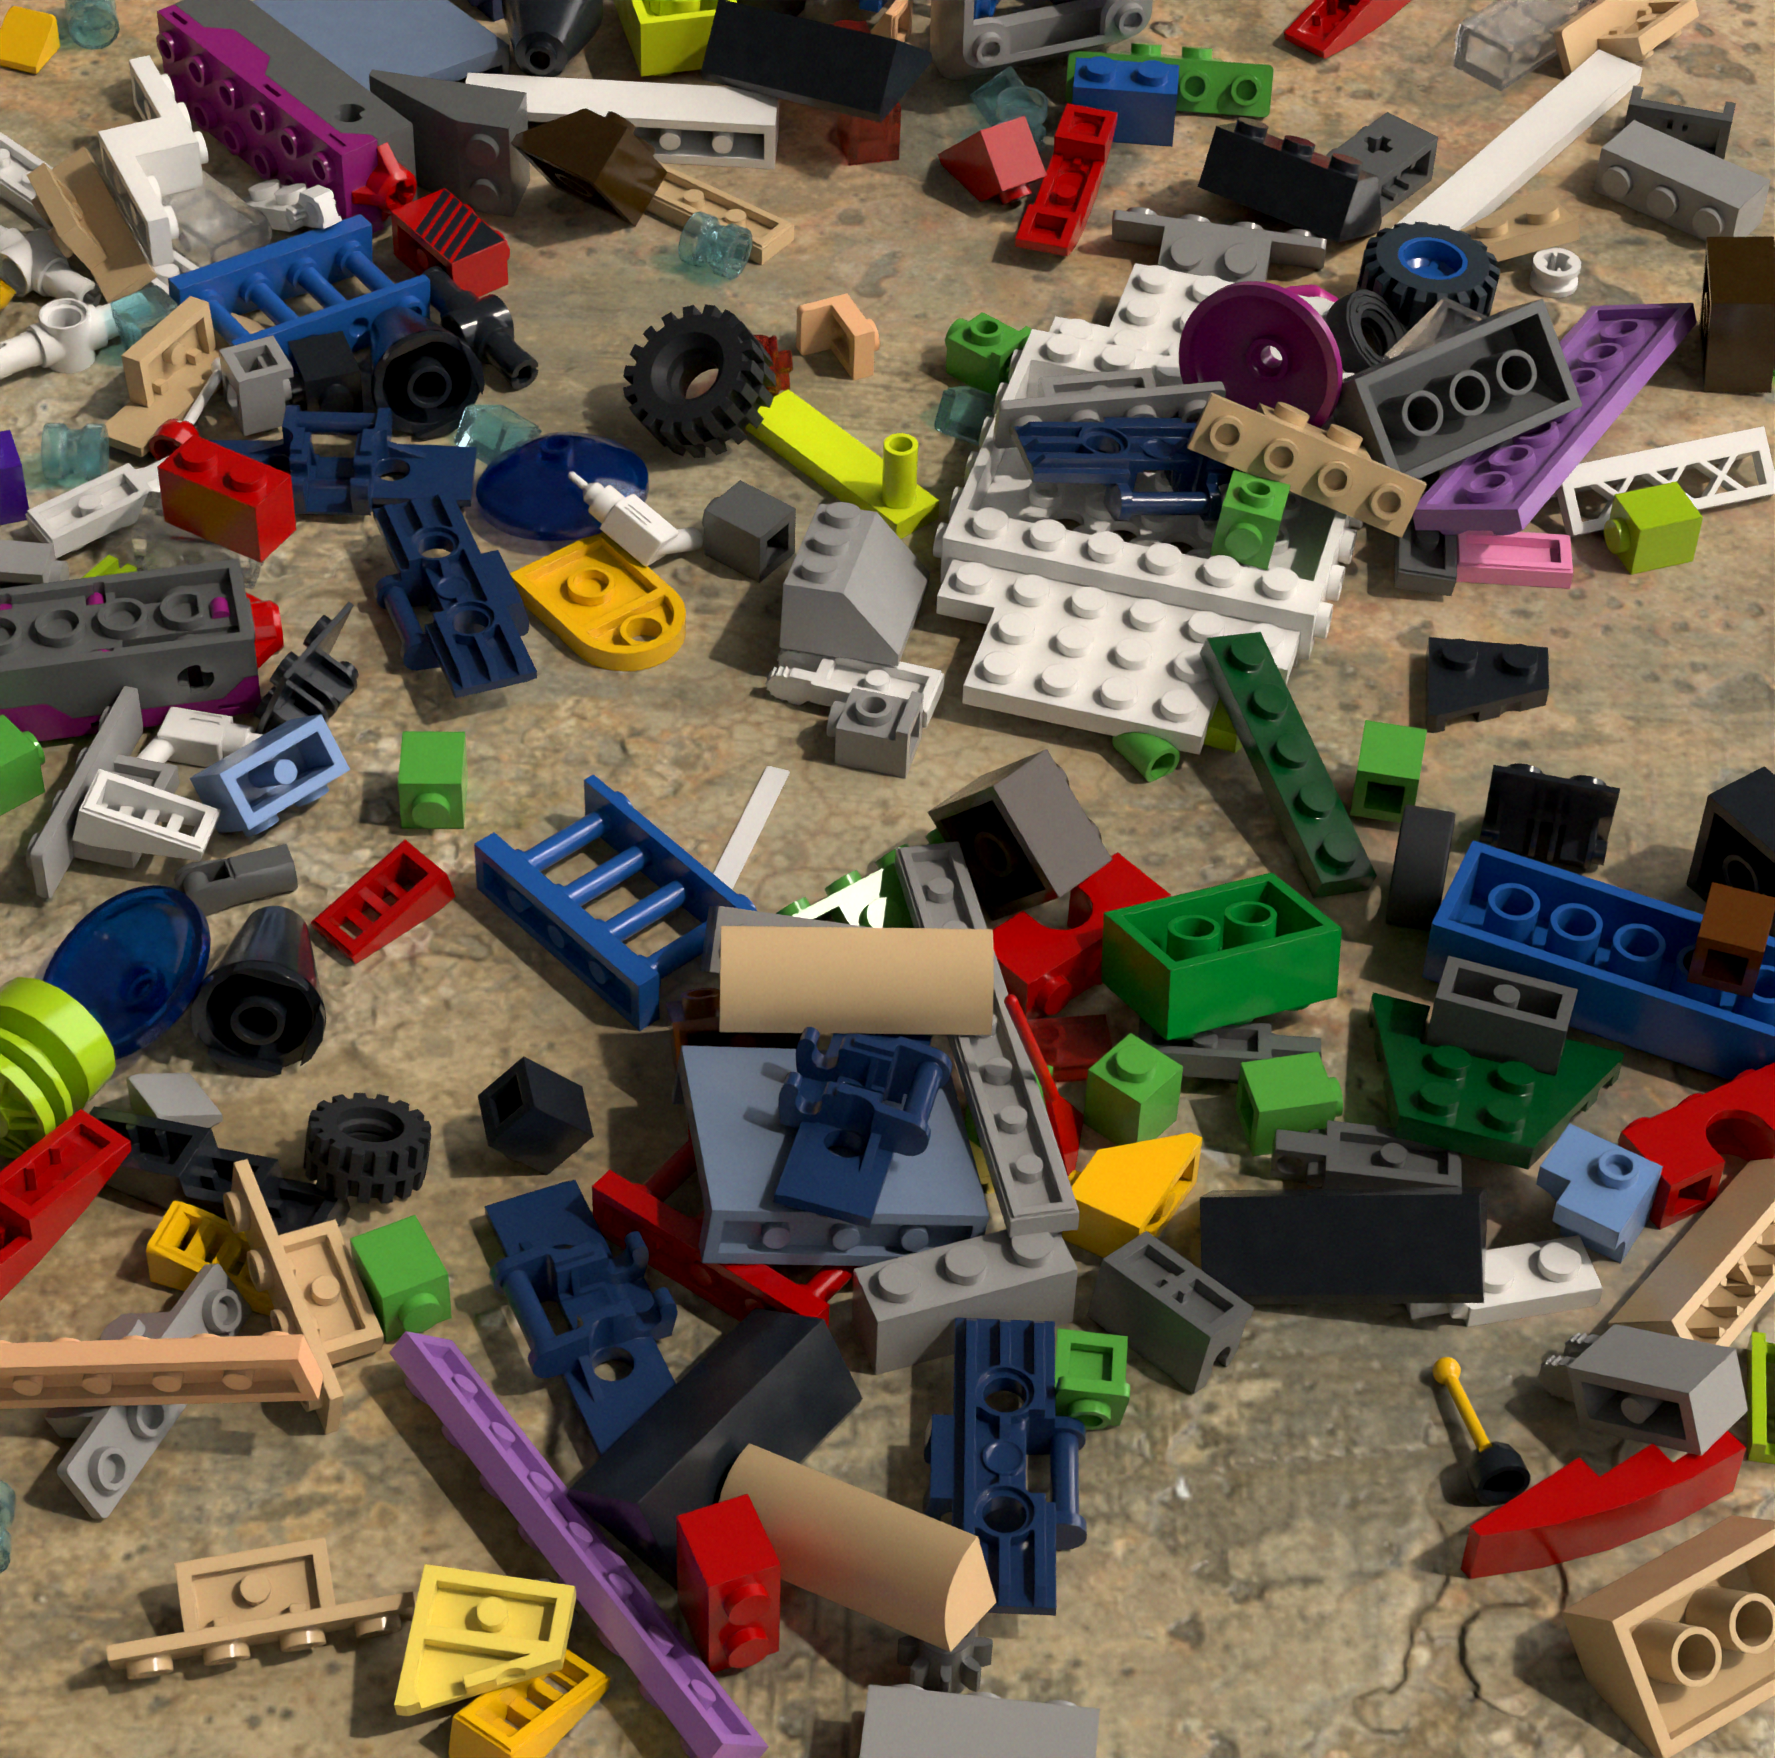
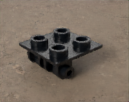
(311, 681)
(1574, 807)

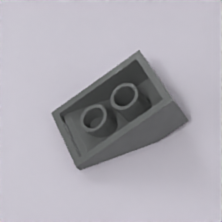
(462, 138)

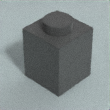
(749, 531)

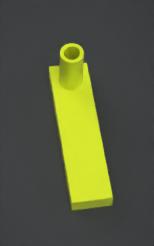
(847, 465)

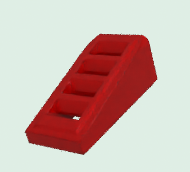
(386, 878)

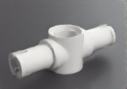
(36, 264)
(61, 339)

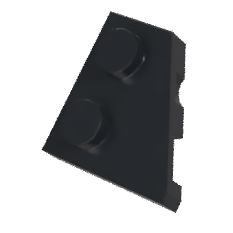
(1482, 679)

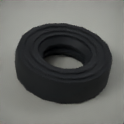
(1375, 316)

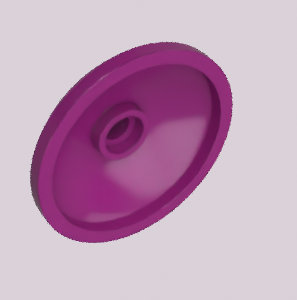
(1231, 343)

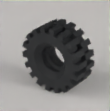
(676, 358)

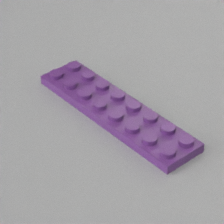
(1610, 361)

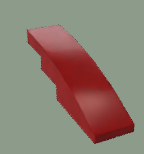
(1337, 24)
(51, 1189)
(1588, 1514)

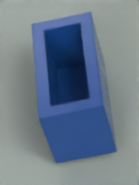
(1138, 91)

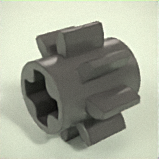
(944, 1670)

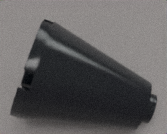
(550, 32)
(422, 373)
(262, 997)

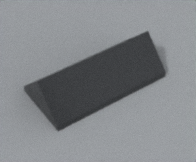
(810, 61)
(1347, 1244)
(764, 1385)

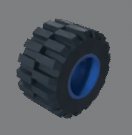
(1424, 263)

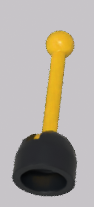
(1488, 1457)

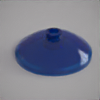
(530, 490)
(135, 964)

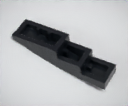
(187, 1166)

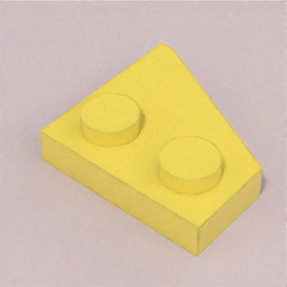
(480, 1635)

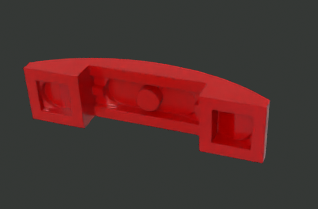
(1071, 181)

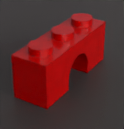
(1055, 965)
(1691, 1136)

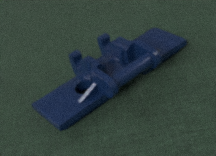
(1113, 456)
(355, 483)
(480, 607)
(840, 1104)
(610, 1312)
(982, 1460)

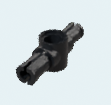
(483, 325)

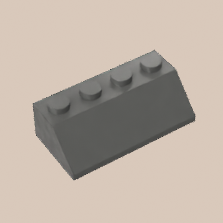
(1460, 392)

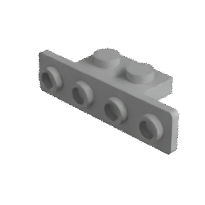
(1218, 250)
(1102, 395)
(118, 733)
(121, 1439)

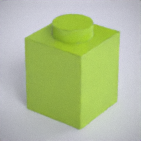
(1653, 528)

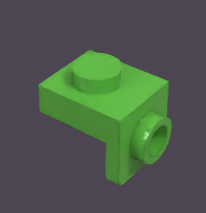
(1091, 1377)

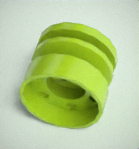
(49, 1061)

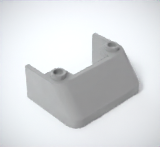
(989, 45)

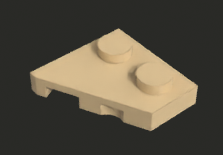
(1525, 227)

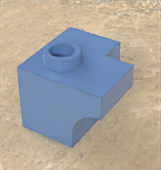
(1599, 1191)

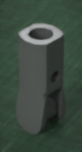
(238, 879)

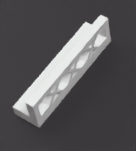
(1670, 460)

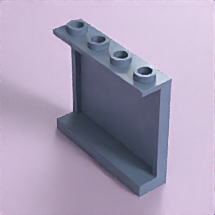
(394, 36)
(744, 1149)

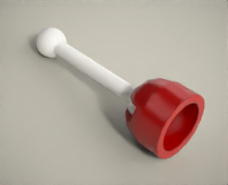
(174, 432)

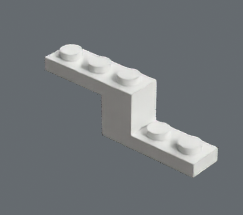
(153, 160)

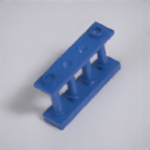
(301, 266)
(590, 945)

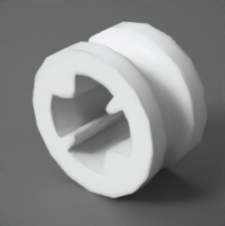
(1555, 272)

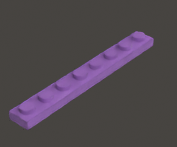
(554, 1525)

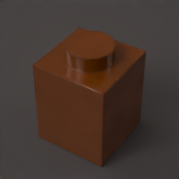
(1732, 940)

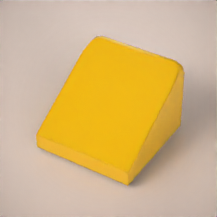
(28, 39)

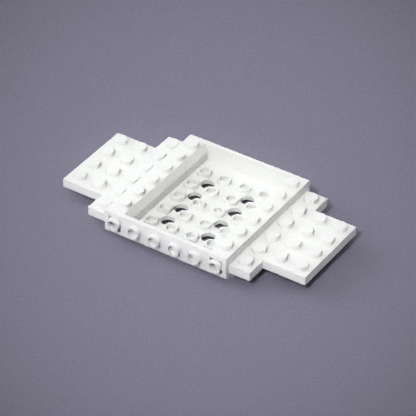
(1107, 626)

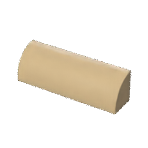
(856, 980)
(1717, 1270)
(866, 1549)

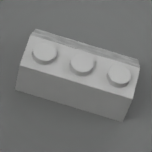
(852, 588)

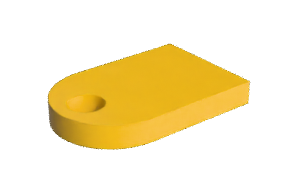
(602, 599)

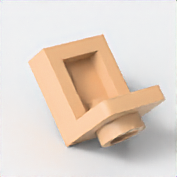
(841, 327)

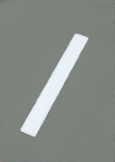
(750, 825)

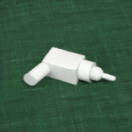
(635, 524)
(197, 738)

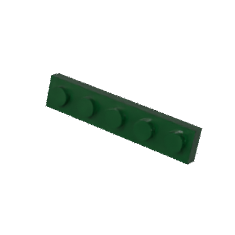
(1287, 765)

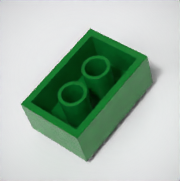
(1220, 956)

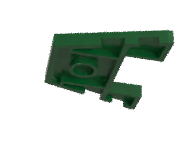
(1477, 1103)

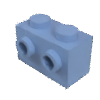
(271, 774)

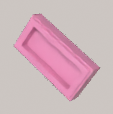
(1515, 559)

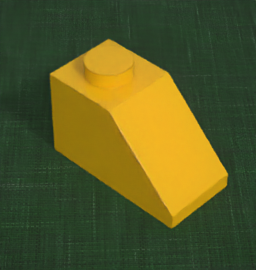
(1132, 1190)

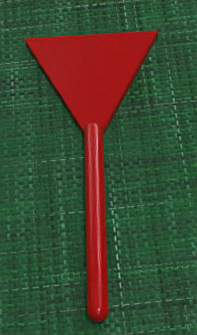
(1064, 1118)

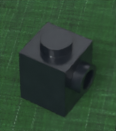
(325, 374)
(535, 1116)

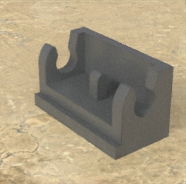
(1693, 126)
(1168, 1310)

